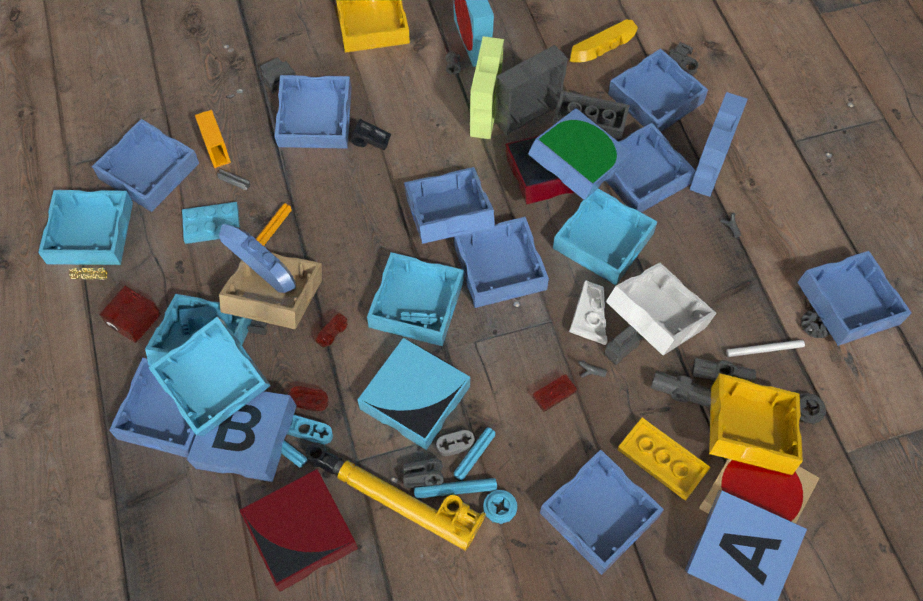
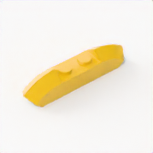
(603, 42)

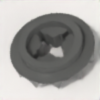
(812, 328)
(815, 403)

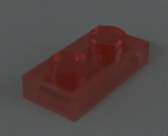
(554, 392)

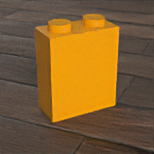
(213, 138)

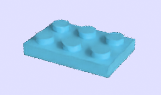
(206, 221)

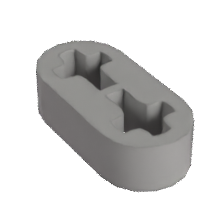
(456, 447)

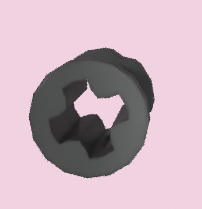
(452, 60)

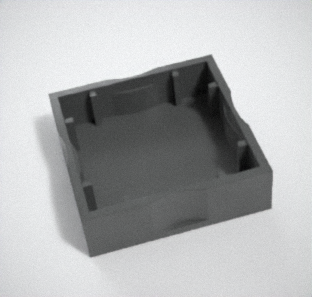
(529, 89)

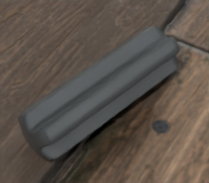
(233, 179)

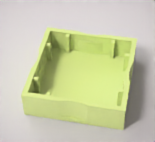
(484, 87)

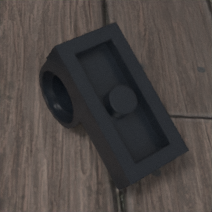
(368, 133)

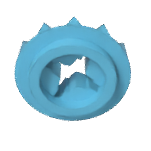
(497, 497)

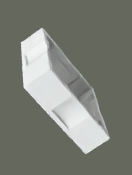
(660, 308)

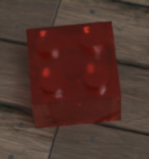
(130, 314)

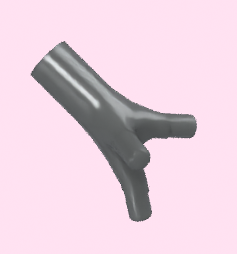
(732, 225)
(592, 370)

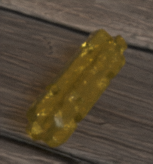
(88, 273)

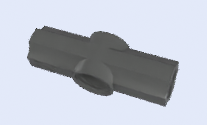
(711, 370)
(681, 388)

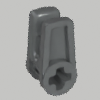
(421, 473)

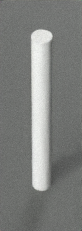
(765, 348)

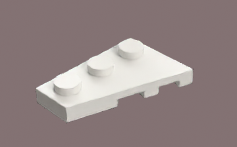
(589, 314)

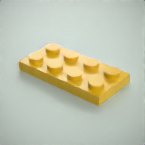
(663, 458)

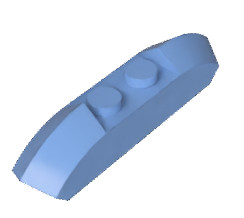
(257, 258)

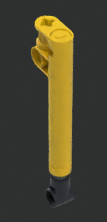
(454, 526)

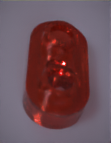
(331, 330)
(309, 399)

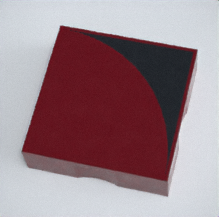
(298, 530)

